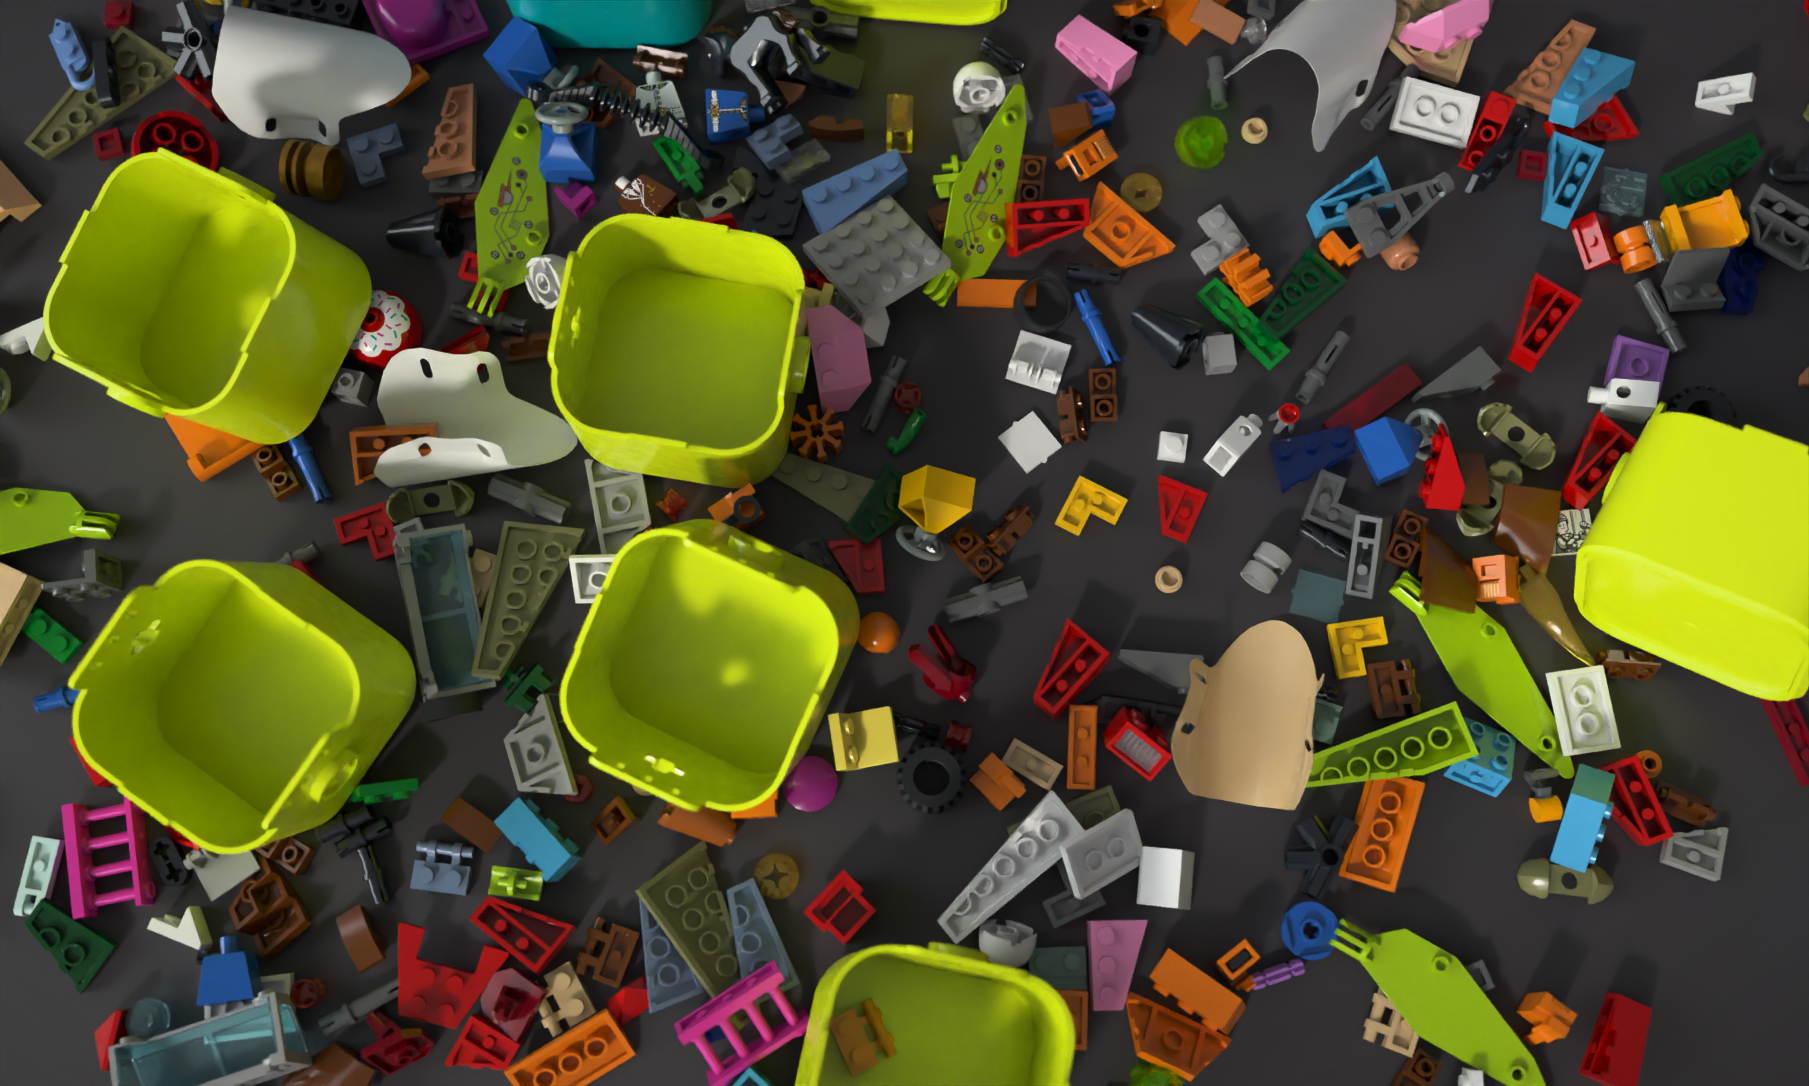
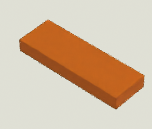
(993, 293)
(1082, 747)

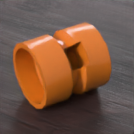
(1635, 249)

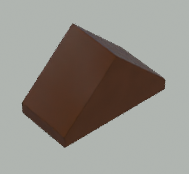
(1069, 122)
(615, 820)

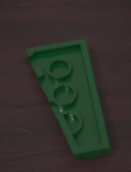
(1711, 173)
(1301, 295)

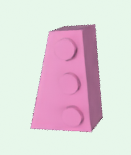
(1096, 54)
(1112, 960)

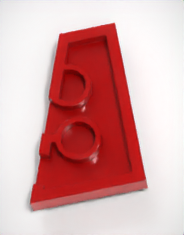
(1606, 124)

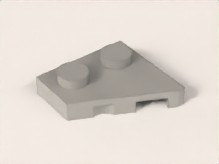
(1696, 852)

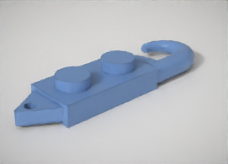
(71, 53)

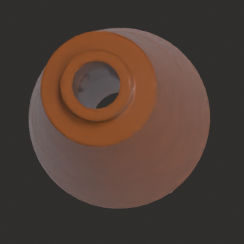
(706, 824)

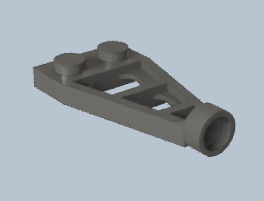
(1368, 225)

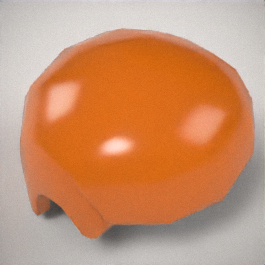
(878, 632)

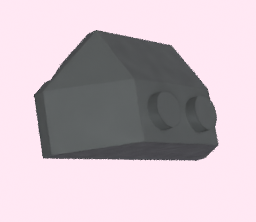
(1780, 227)

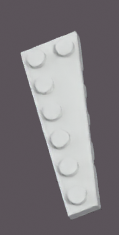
(1013, 867)

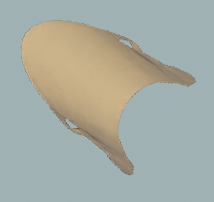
(1251, 720)

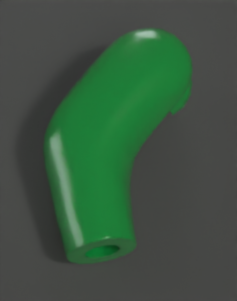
(908, 433)

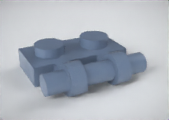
(442, 877)

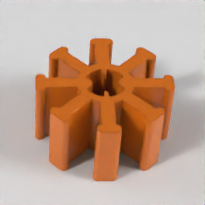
(1246, 277)
(828, 432)

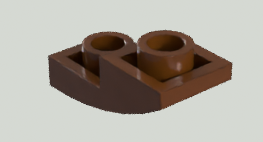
(826, 129)
(1031, 178)
(1102, 395)
(277, 471)
(1474, 477)
(1405, 538)
(975, 554)
(472, 824)
(289, 853)
(359, 938)
(1418, 1070)

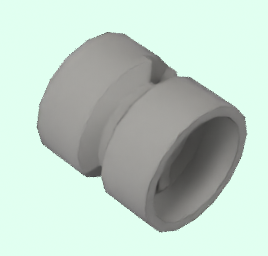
(1264, 569)

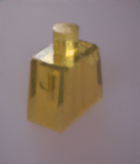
(899, 119)

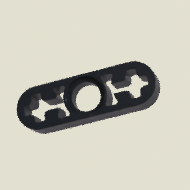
(106, 72)

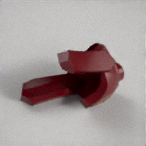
(948, 683)

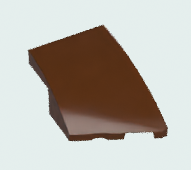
(607, 76)
(1527, 524)
(1446, 575)
(269, 909)
(334, 1067)

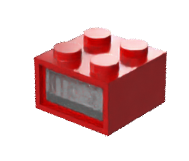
(1137, 742)

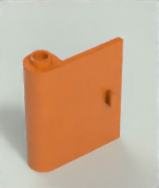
(209, 448)

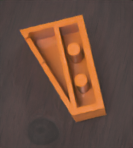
(372, 441)
(1197, 992)

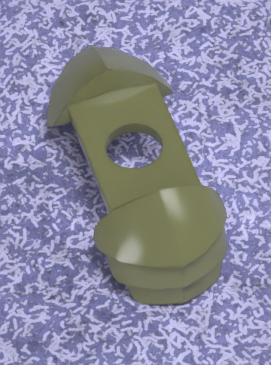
(738, 191)
(1535, 449)
(408, 504)
(1476, 519)
(1540, 878)

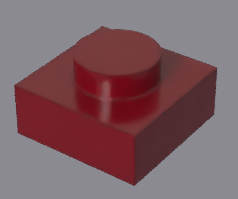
(119, 14)
(109, 144)
(1532, 165)

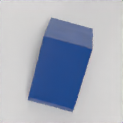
(1101, 108)

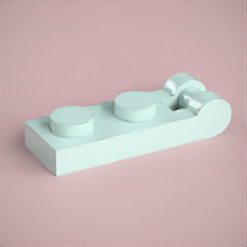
(38, 873)

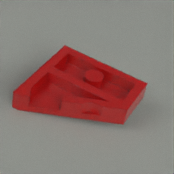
(1179, 508)
(861, 564)
(483, 1046)

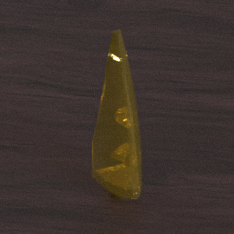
(1546, 608)

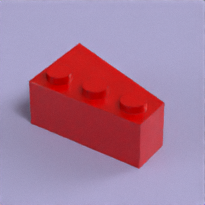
(1041, 221)
(1541, 321)
(1595, 460)
(1070, 670)
(1635, 802)
(523, 933)
(1617, 1042)

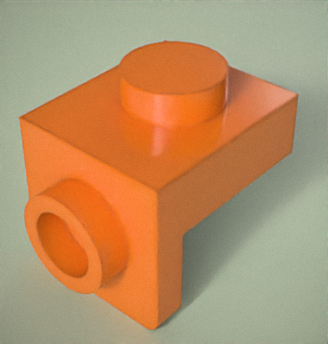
(1336, 251)

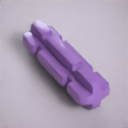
(1278, 973)

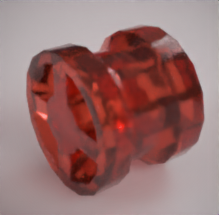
(910, 392)
(672, 504)
(958, 736)
(585, 789)
(300, 992)

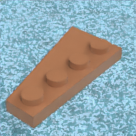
(1543, 78)
(455, 136)

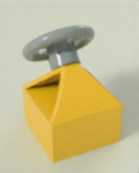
(934, 502)

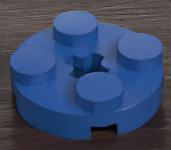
(1295, 921)

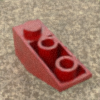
(1486, 128)
(1443, 480)

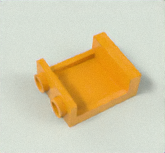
(1705, 224)

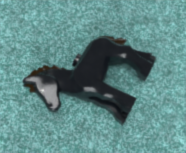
(758, 48)

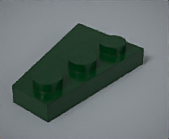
(878, 507)
(71, 941)

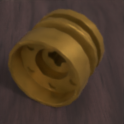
(311, 169)

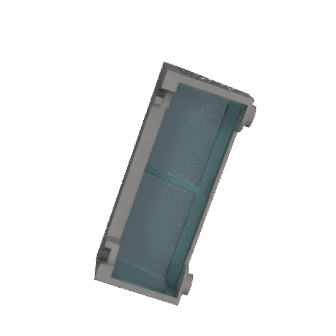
(440, 609)
(220, 1051)

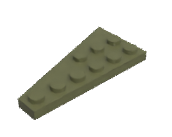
(79, 113)
(523, 578)
(697, 922)

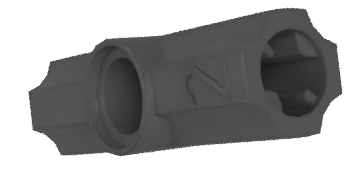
(835, 23)
(529, 499)
(985, 599)

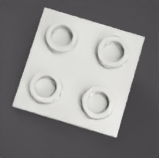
(1038, 362)

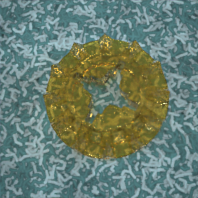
(1140, 182)
(765, 868)

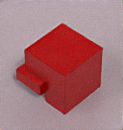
(841, 908)

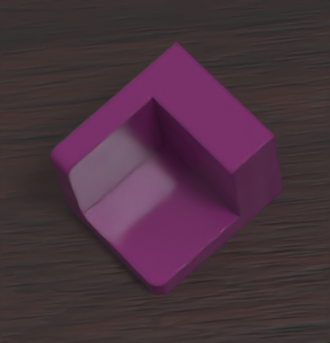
(577, 198)

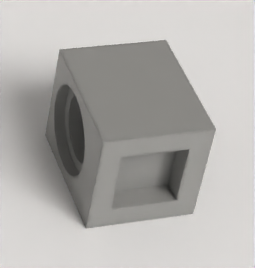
(1219, 353)
(352, 387)

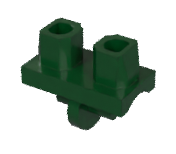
(534, 677)

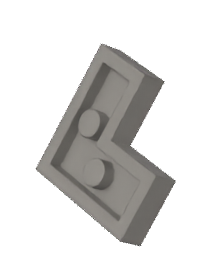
(1223, 242)

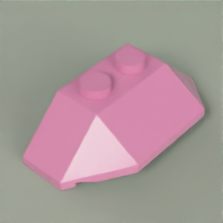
(1448, 26)
(838, 357)

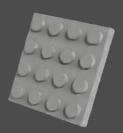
(876, 256)

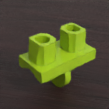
(944, 182)
(516, 883)

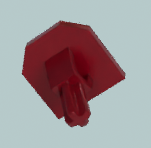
(511, 1002)
(395, 1046)

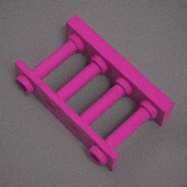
(79, 857)
(727, 1003)

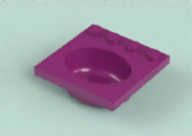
(426, 26)

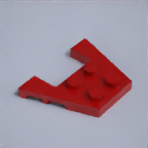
(436, 990)

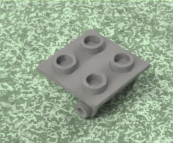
(221, 871)

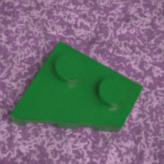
(375, 792)

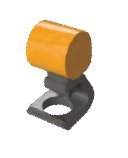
(1544, 805)

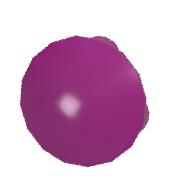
(810, 784)

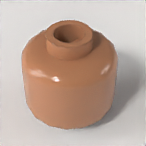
(1402, 253)

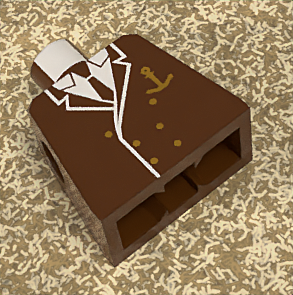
(646, 197)

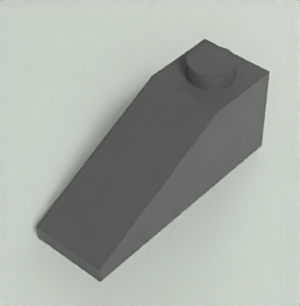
(1463, 378)
(1368, 552)
(1165, 668)

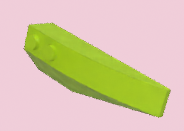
(1398, 750)

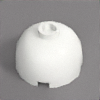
(978, 88)
(545, 279)
(1007, 945)

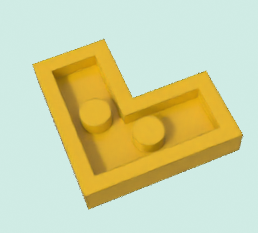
(1086, 499)
(1348, 639)

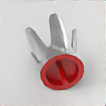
(1287, 416)

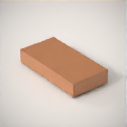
(1217, 20)

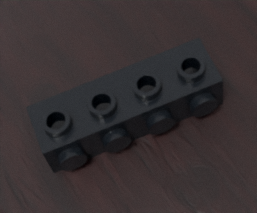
(333, 12)

